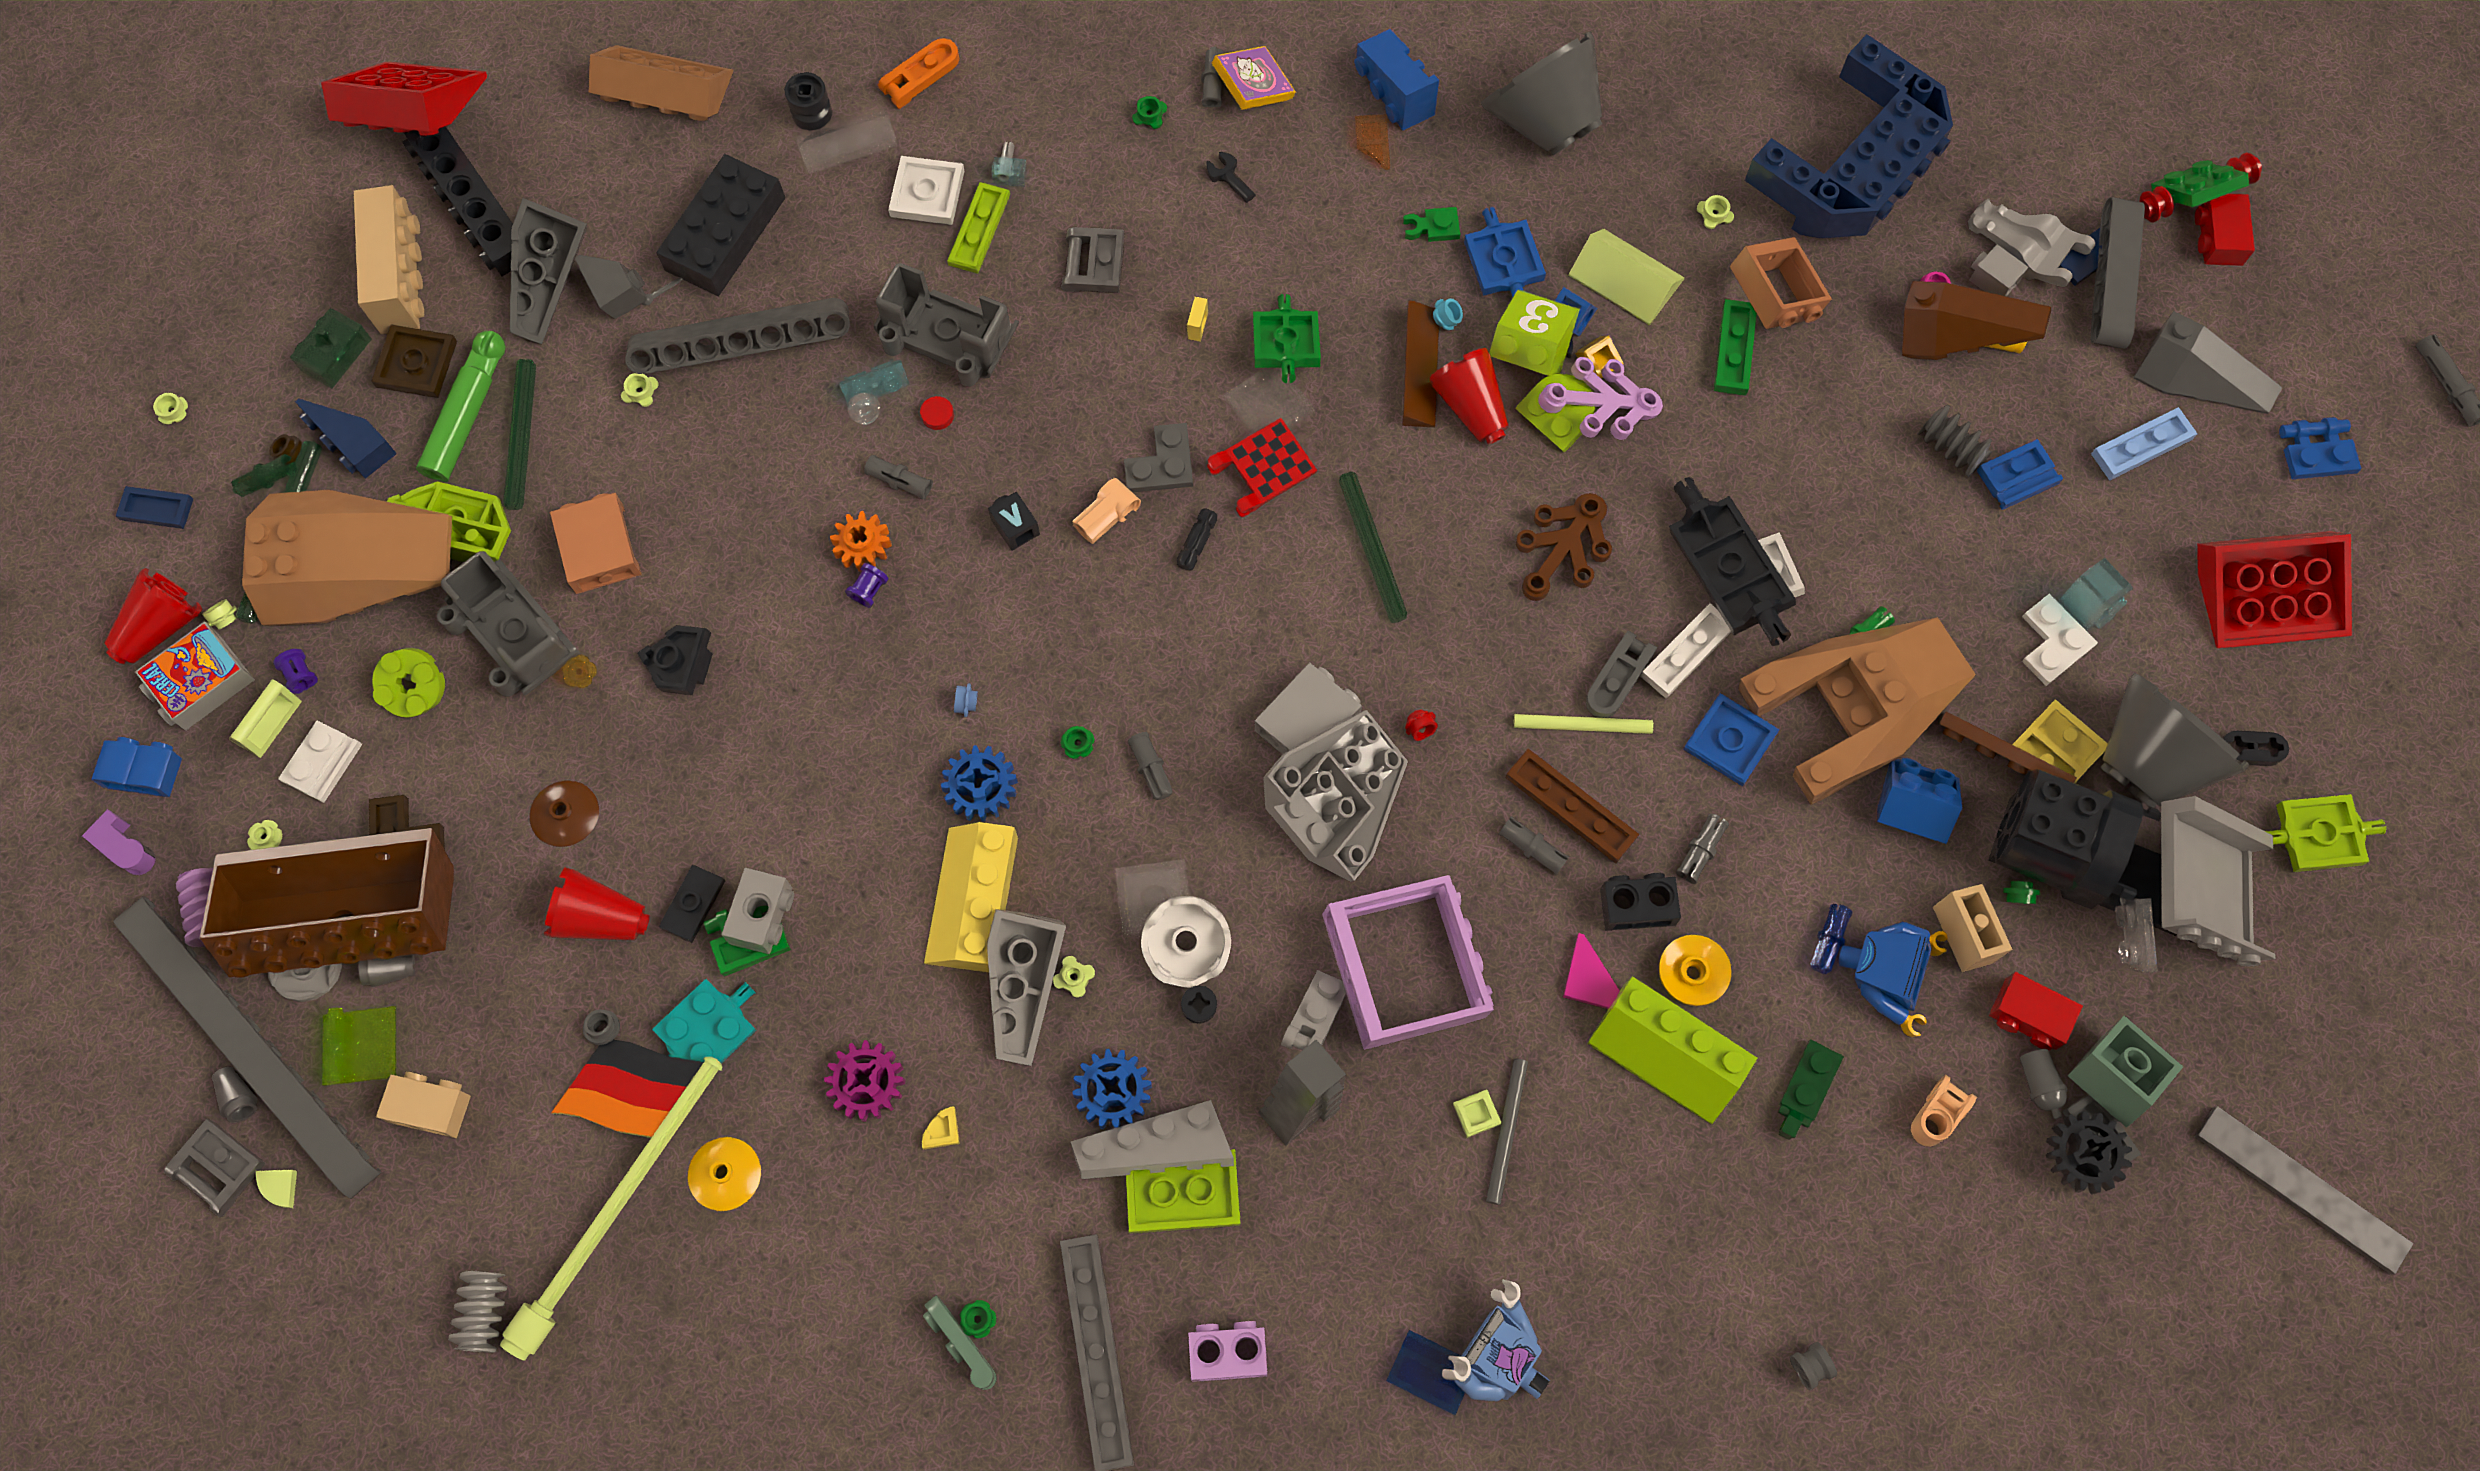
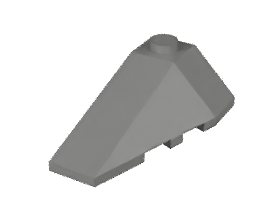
(1021, 972)

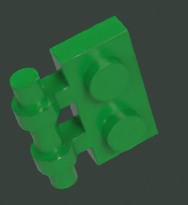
(736, 958)

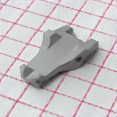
(2033, 239)

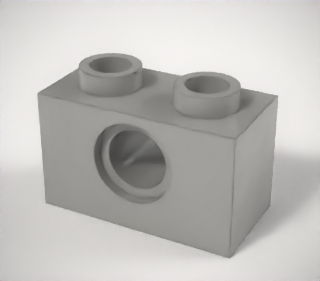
(754, 891)

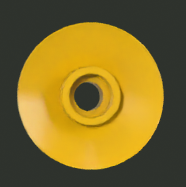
(1705, 956)
(736, 1186)

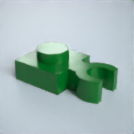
(1438, 224)

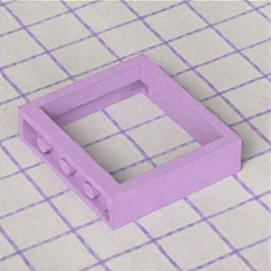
(1353, 974)

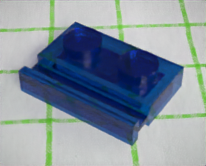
(1420, 1370)

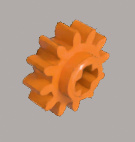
(864, 551)

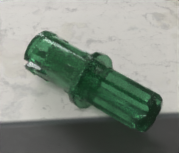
(263, 476)

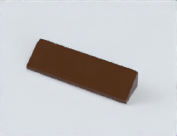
(1420, 364)

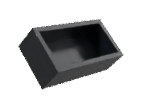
(721, 225)

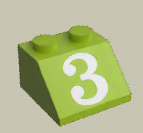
(1534, 333)

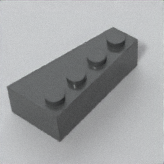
(1305, 1092)

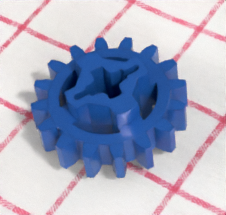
(965, 783)
(1123, 1076)

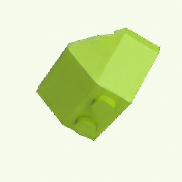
(476, 517)

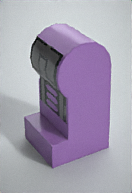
(109, 838)

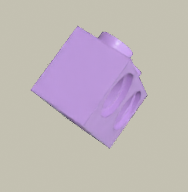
(1228, 1363)

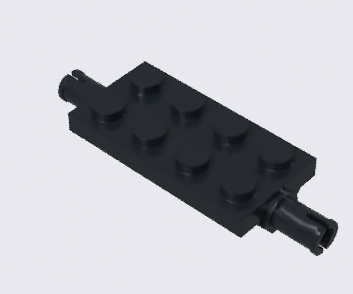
(1731, 564)

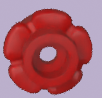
(1419, 720)

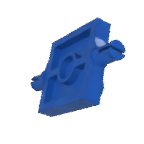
(1504, 255)

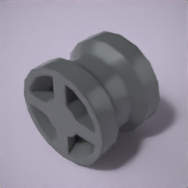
(1813, 1365)

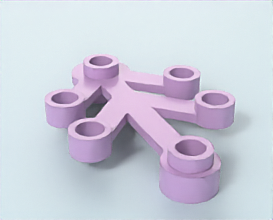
(1603, 397)

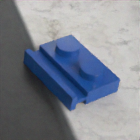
(2019, 474)

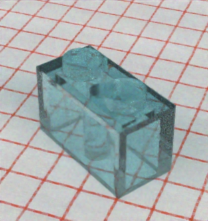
(2096, 595)

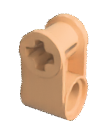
(1946, 1108)

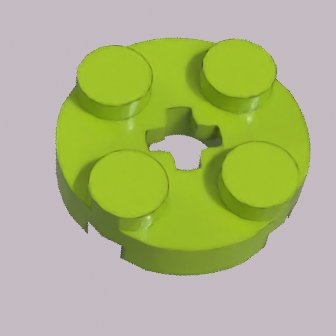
(423, 671)

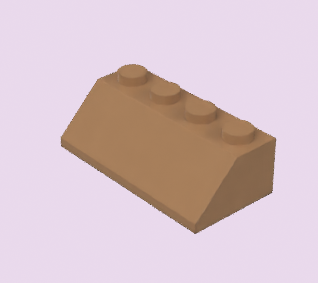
(658, 81)

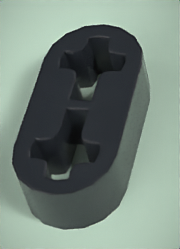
(2256, 740)

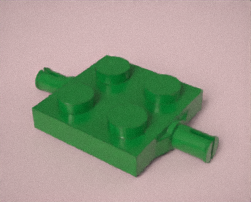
(1286, 339)

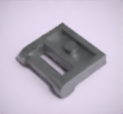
(1103, 261)
(223, 1158)

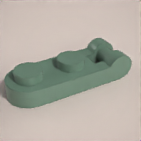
(960, 1344)

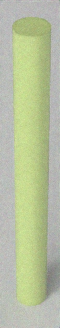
(1583, 723)

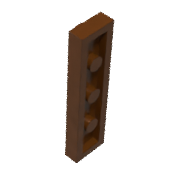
(1991, 745)
(1572, 806)

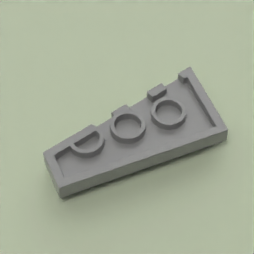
(1167, 1140)

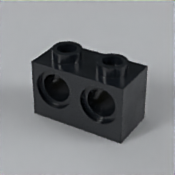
(1641, 911)

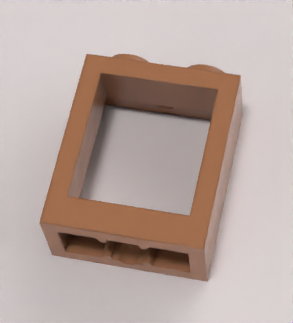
(1797, 272)

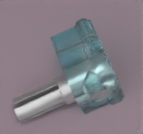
(1008, 169)

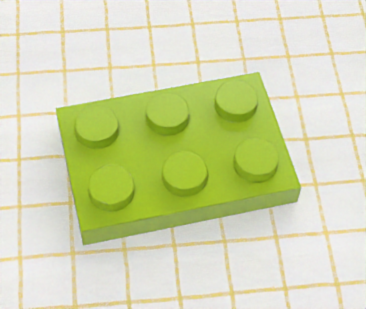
(1183, 1198)

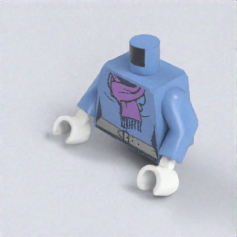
(1500, 1353)

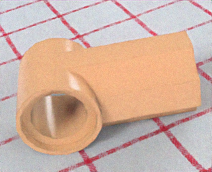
(1111, 505)

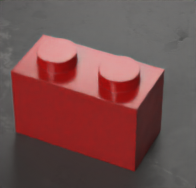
(2225, 230)
(2035, 1012)

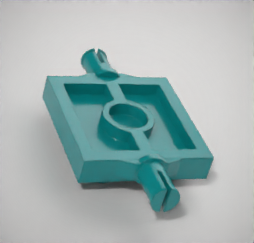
(706, 1024)

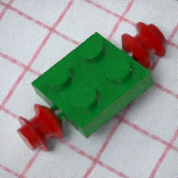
(2199, 185)

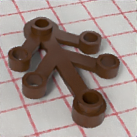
(1566, 541)

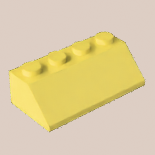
(970, 888)

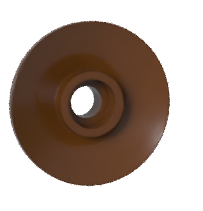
(571, 826)

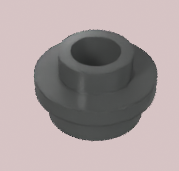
(596, 1019)

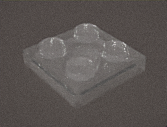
(2138, 931)

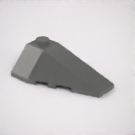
(2200, 365)

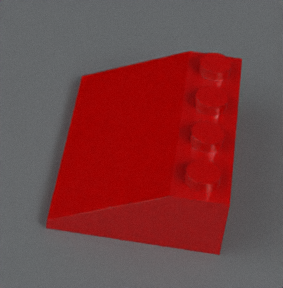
(401, 96)
(2277, 587)

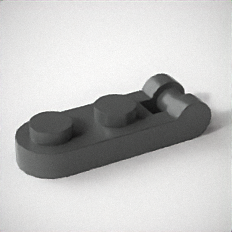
(1618, 676)

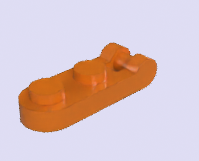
(920, 71)

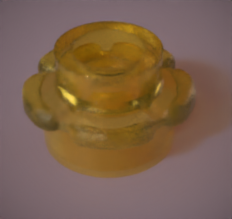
(579, 662)

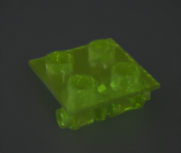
(358, 1045)

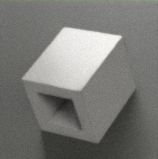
(1997, 271)

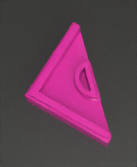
(1588, 978)

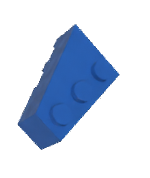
(1397, 79)

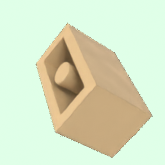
(1972, 927)
(423, 1105)

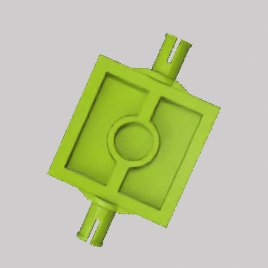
(2324, 833)

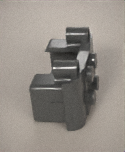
(941, 325)
(506, 623)

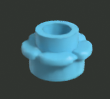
(1447, 313)

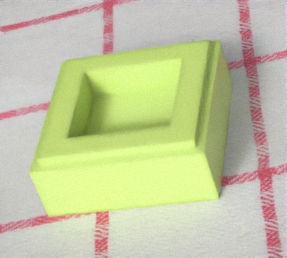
(1477, 1113)

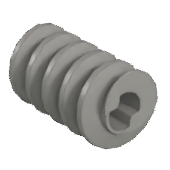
(477, 1311)

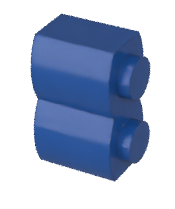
(137, 767)

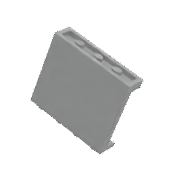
(2210, 878)

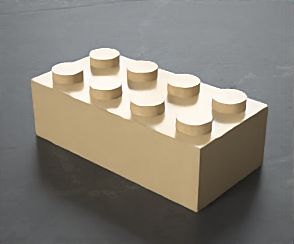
(387, 259)

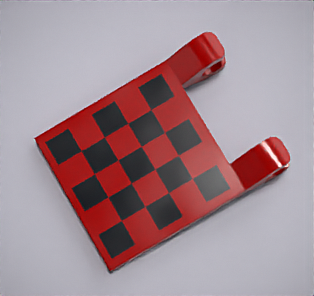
(1268, 463)

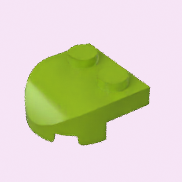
(1559, 427)

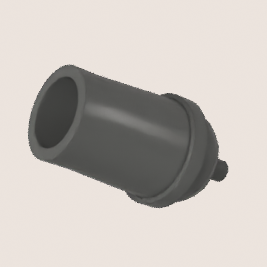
(2044, 1081)

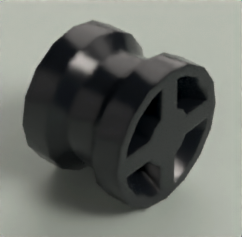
(1199, 1011)

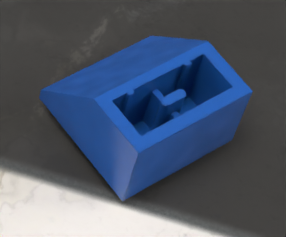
(1920, 800)

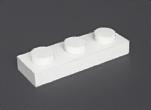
(1686, 651)

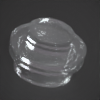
(863, 408)

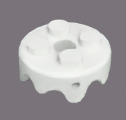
(1190, 966)

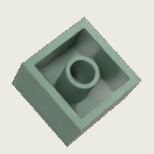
(2125, 1071)

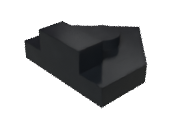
(679, 659)

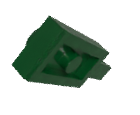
(1808, 1087)

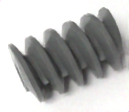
(1956, 439)

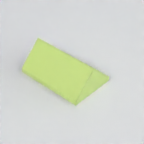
(1625, 275)

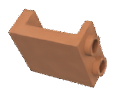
(594, 543)

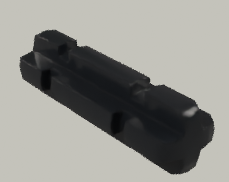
(1197, 539)

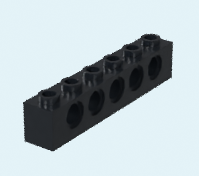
(467, 193)

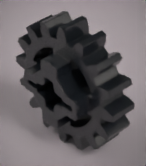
(2080, 1138)

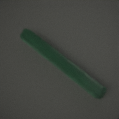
(519, 434)
(1373, 547)

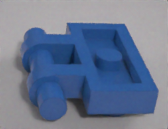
(2320, 458)

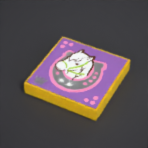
(1253, 77)

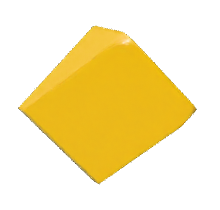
(1599, 352)

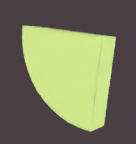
(277, 1186)

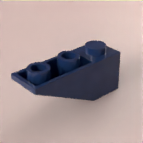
(354, 436)

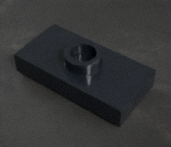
(692, 903)

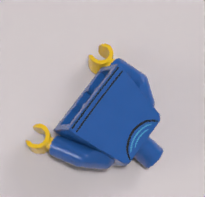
(1893, 969)

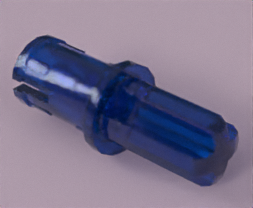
(1831, 938)

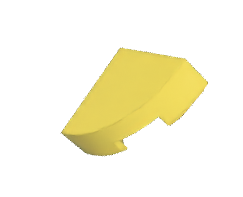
(941, 1130)

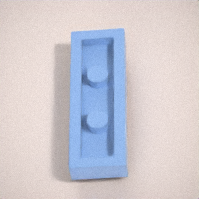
(2144, 443)

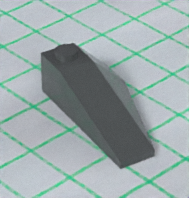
(540, 265)

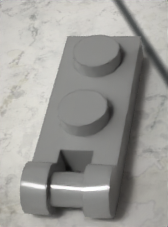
(1315, 1012)

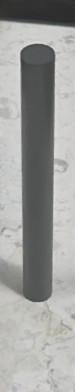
(1507, 1131)

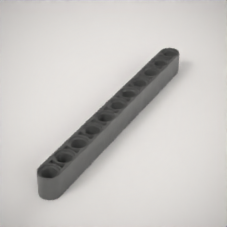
(246, 1049)

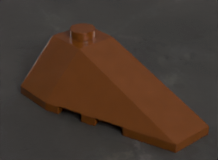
(1955, 318)

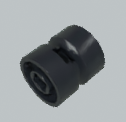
(808, 101)

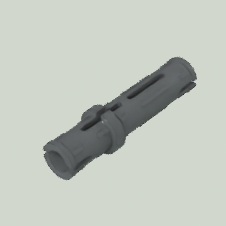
(2452, 380)

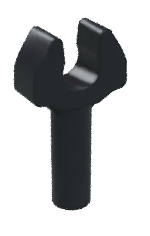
(1229, 176)

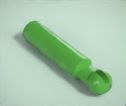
(461, 407)

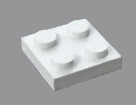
(926, 190)

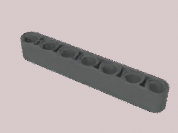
(726, 346)

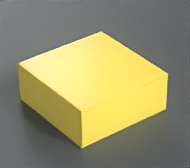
(1197, 319)

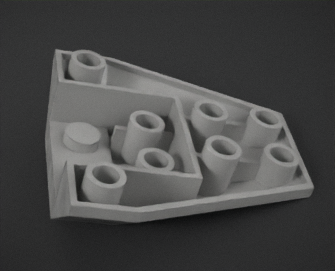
(1337, 793)

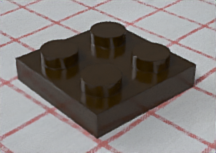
(414, 361)

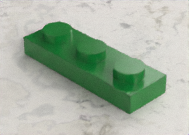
(1735, 347)

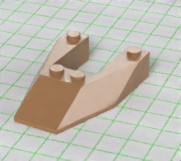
(1879, 686)

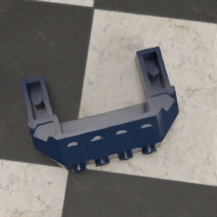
(1877, 164)

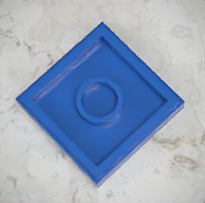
(1731, 739)

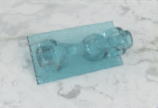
(879, 382)

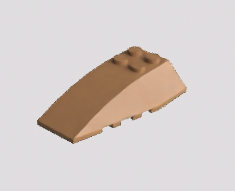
(338, 553)

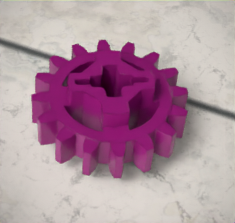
(874, 1070)

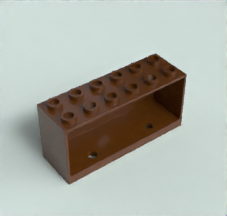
(286, 916)

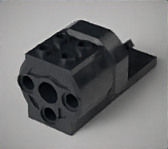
(2079, 843)

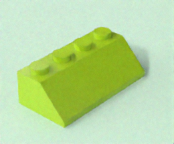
(1672, 1050)

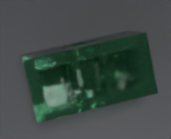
(330, 348)

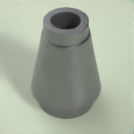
(383, 971)
(233, 1096)

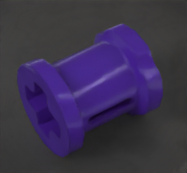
(867, 585)
(298, 657)

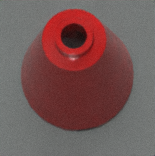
(1473, 394)
(148, 617)
(593, 911)

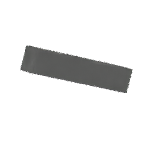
(2117, 273)

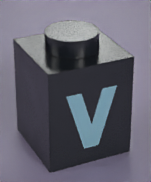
(1013, 520)

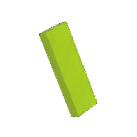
(978, 227)

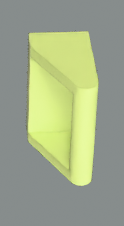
(265, 719)

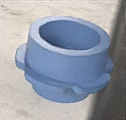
(965, 700)

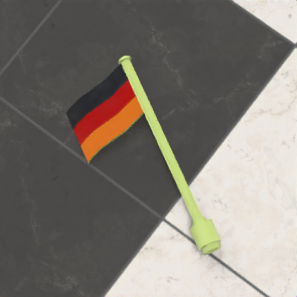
(634, 1095)

